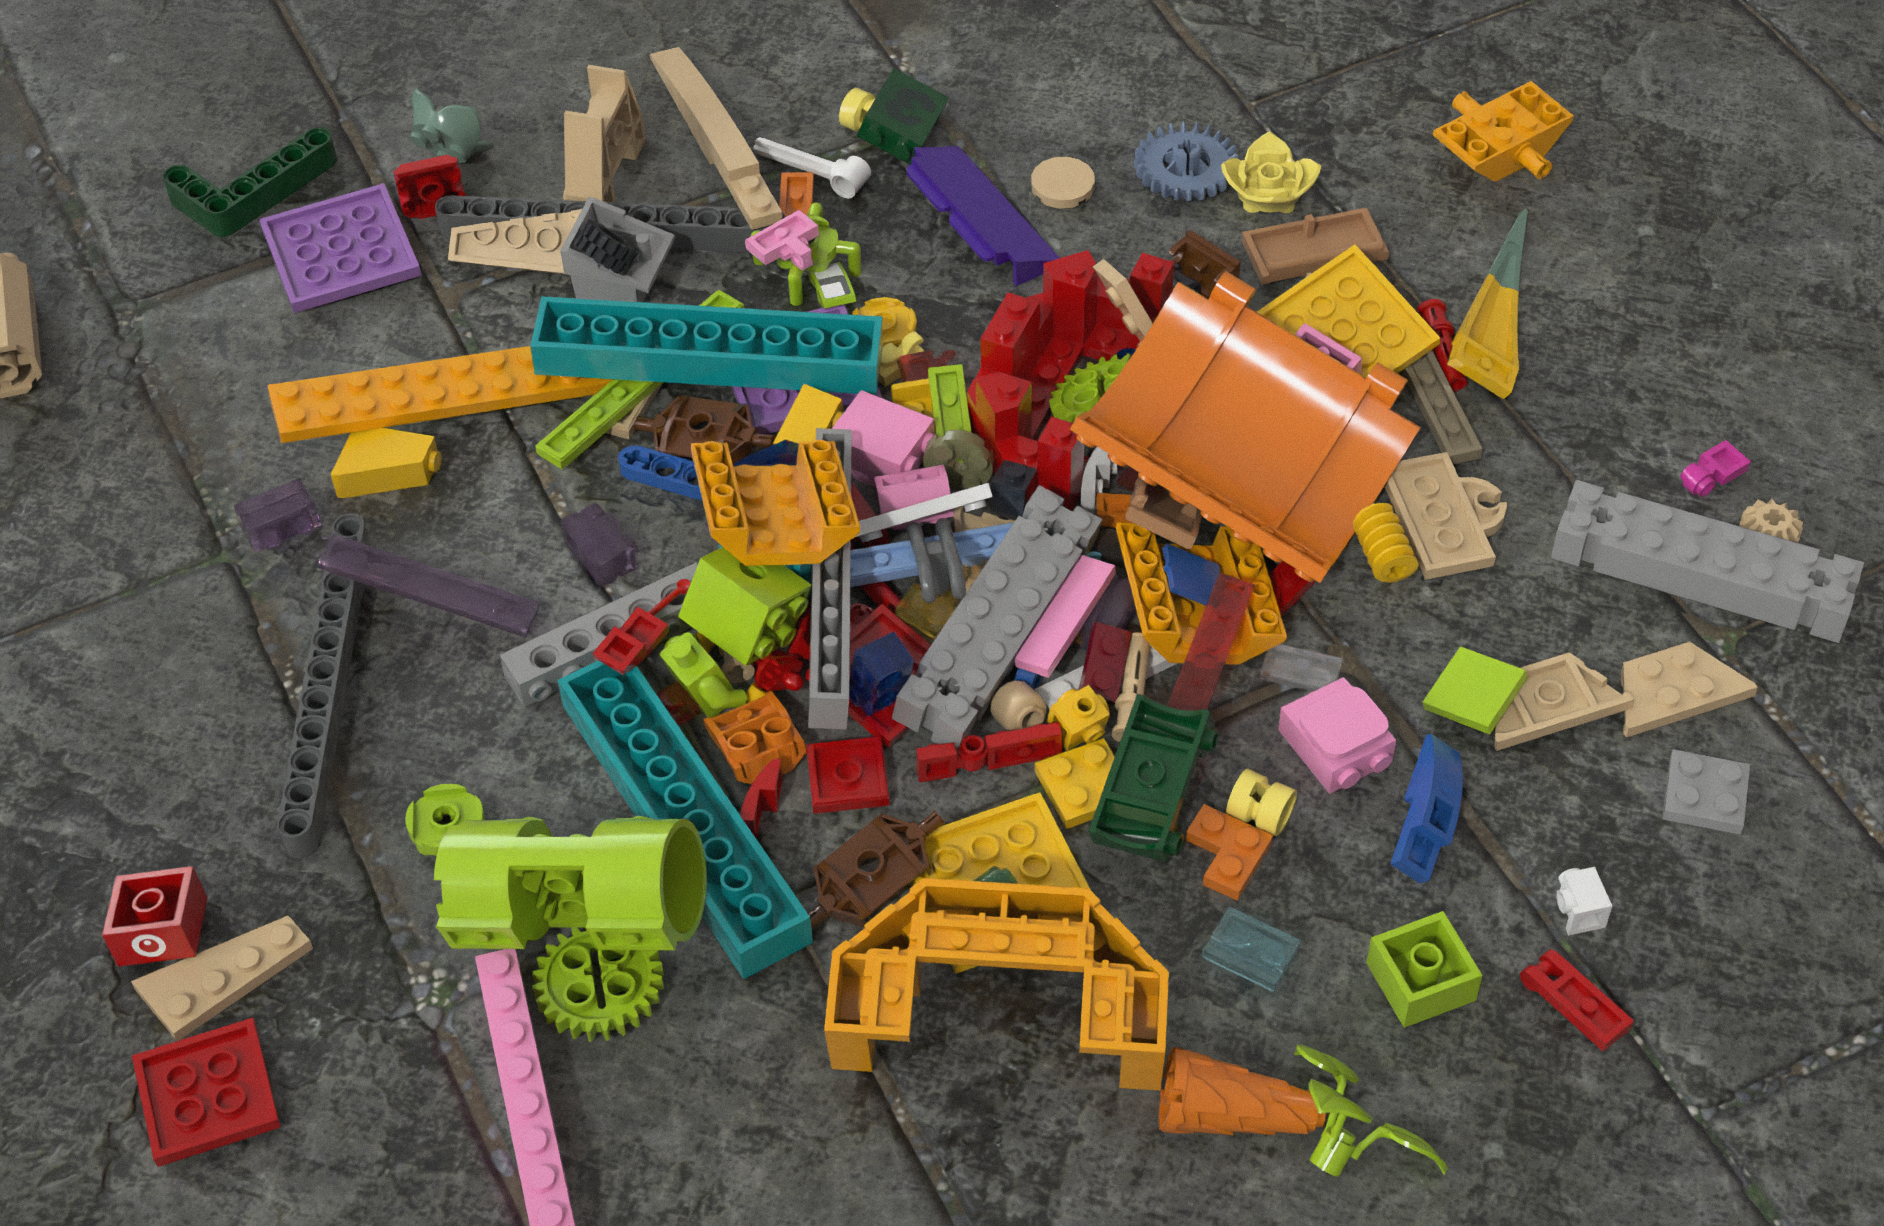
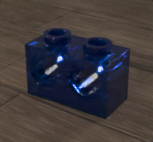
(879, 673)

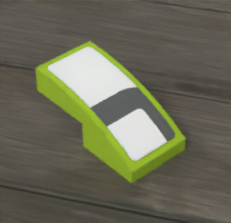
(832, 286)

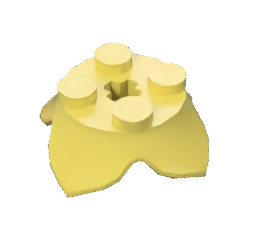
(1269, 176)

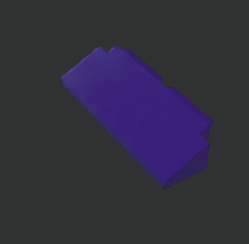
(979, 211)

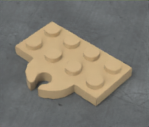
(1445, 515)

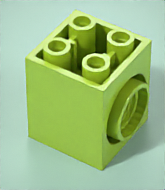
(744, 606)

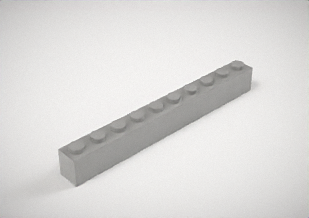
(831, 619)

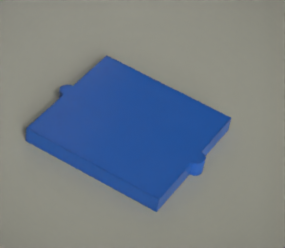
(1189, 574)

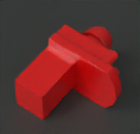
(778, 672)

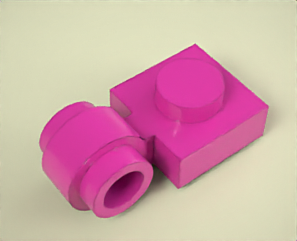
(1720, 462)

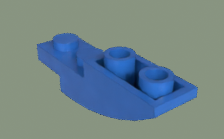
(1433, 810)

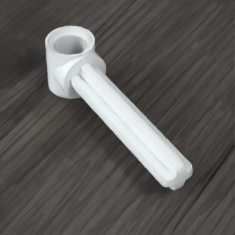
(844, 175)

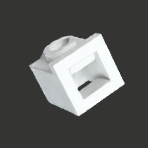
(1583, 900)

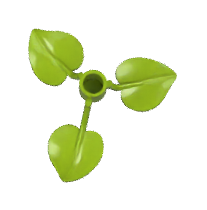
(1336, 1142)

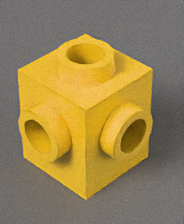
(1080, 716)

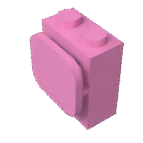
(884, 437)
(1338, 734)

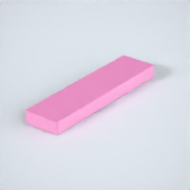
(1065, 616)

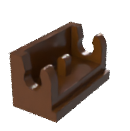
(1203, 261)

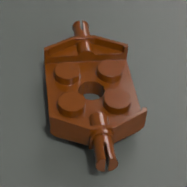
(727, 424)
(856, 894)

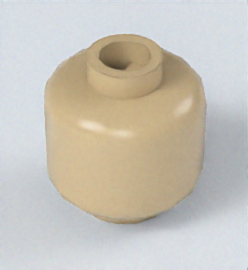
(1017, 706)

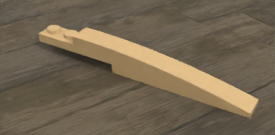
(718, 137)

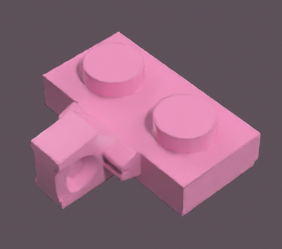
(785, 240)

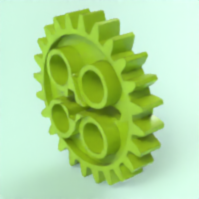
(1085, 388)
(559, 986)

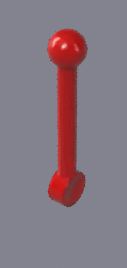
(682, 588)

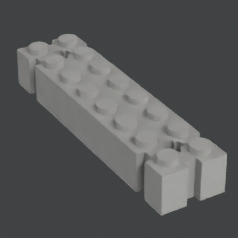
(1707, 560)
(995, 619)

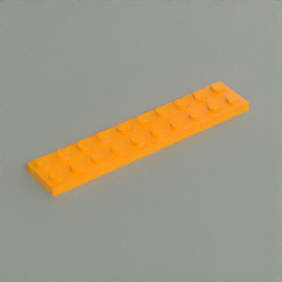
(417, 393)

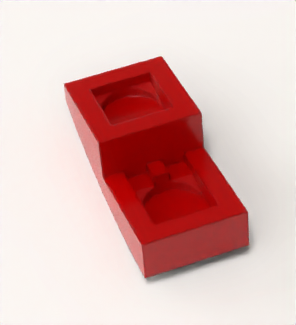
(632, 642)
(763, 795)

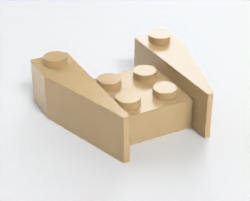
(602, 136)

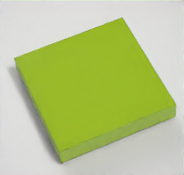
(1475, 690)

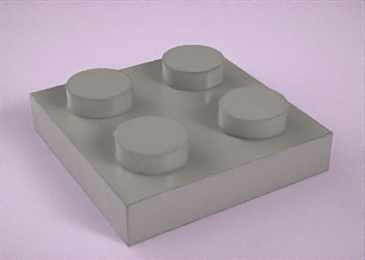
(1706, 792)

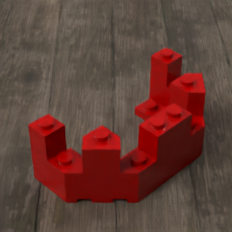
(1037, 344)

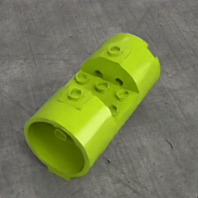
(627, 884)

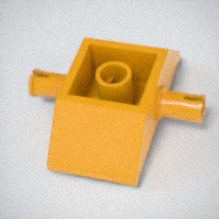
(1506, 132)

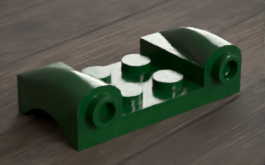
(1151, 779)

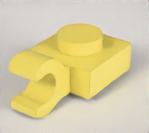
(890, 353)

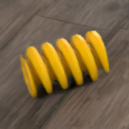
(1384, 543)

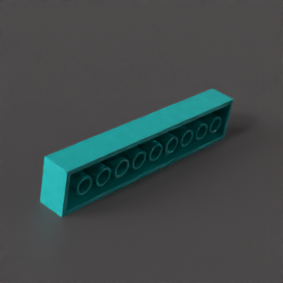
(707, 345)
(665, 778)

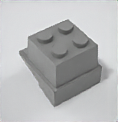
(595, 281)

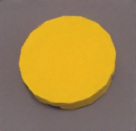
(896, 318)

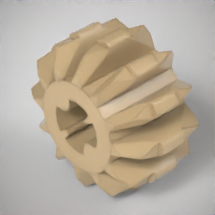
(1773, 520)

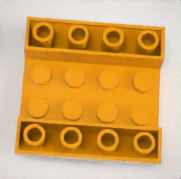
(777, 510)
(1172, 620)

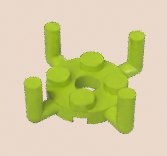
(824, 250)

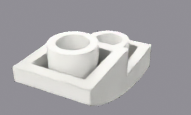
(1095, 478)

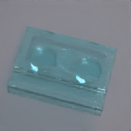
(1251, 949)

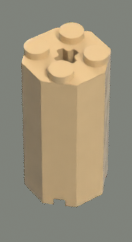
(18, 328)

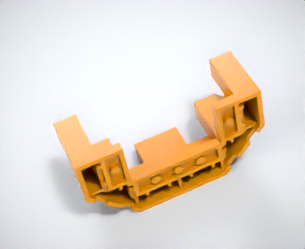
(1008, 928)

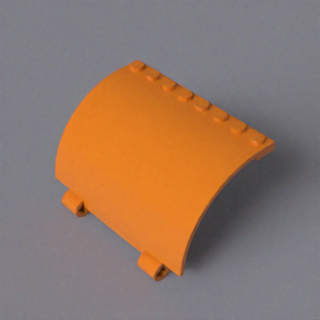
(1252, 426)

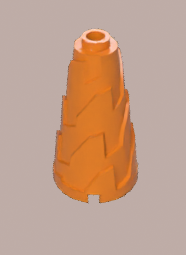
(1228, 1099)

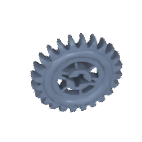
(1178, 150)

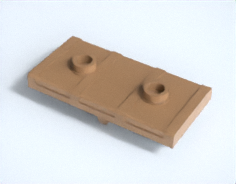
(1309, 244)
(1161, 514)

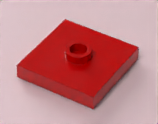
(847, 775)

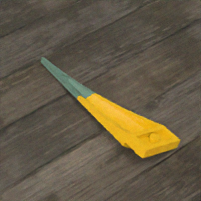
(1488, 336)

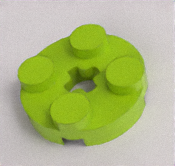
(428, 810)

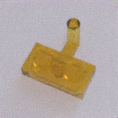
(928, 617)

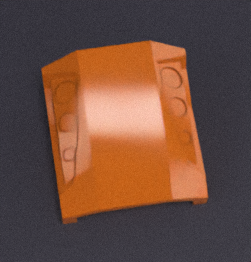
(756, 735)

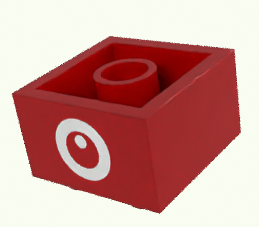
(155, 916)

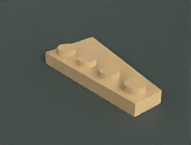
(514, 244)
(205, 985)

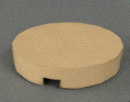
(1062, 182)

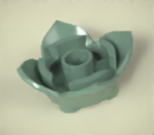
(448, 131)

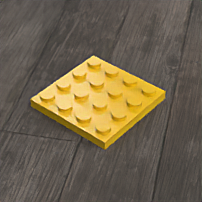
(1357, 310)
(1010, 837)

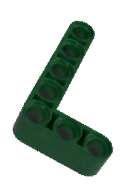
(256, 190)

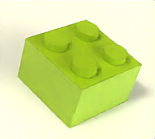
(1423, 969)

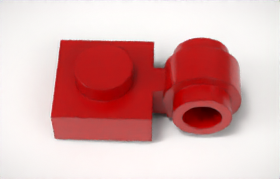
(942, 760)

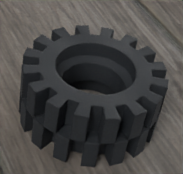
(606, 247)

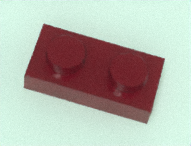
(1105, 661)

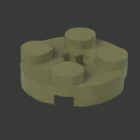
(976, 464)

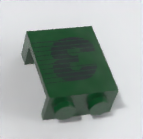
(902, 115)

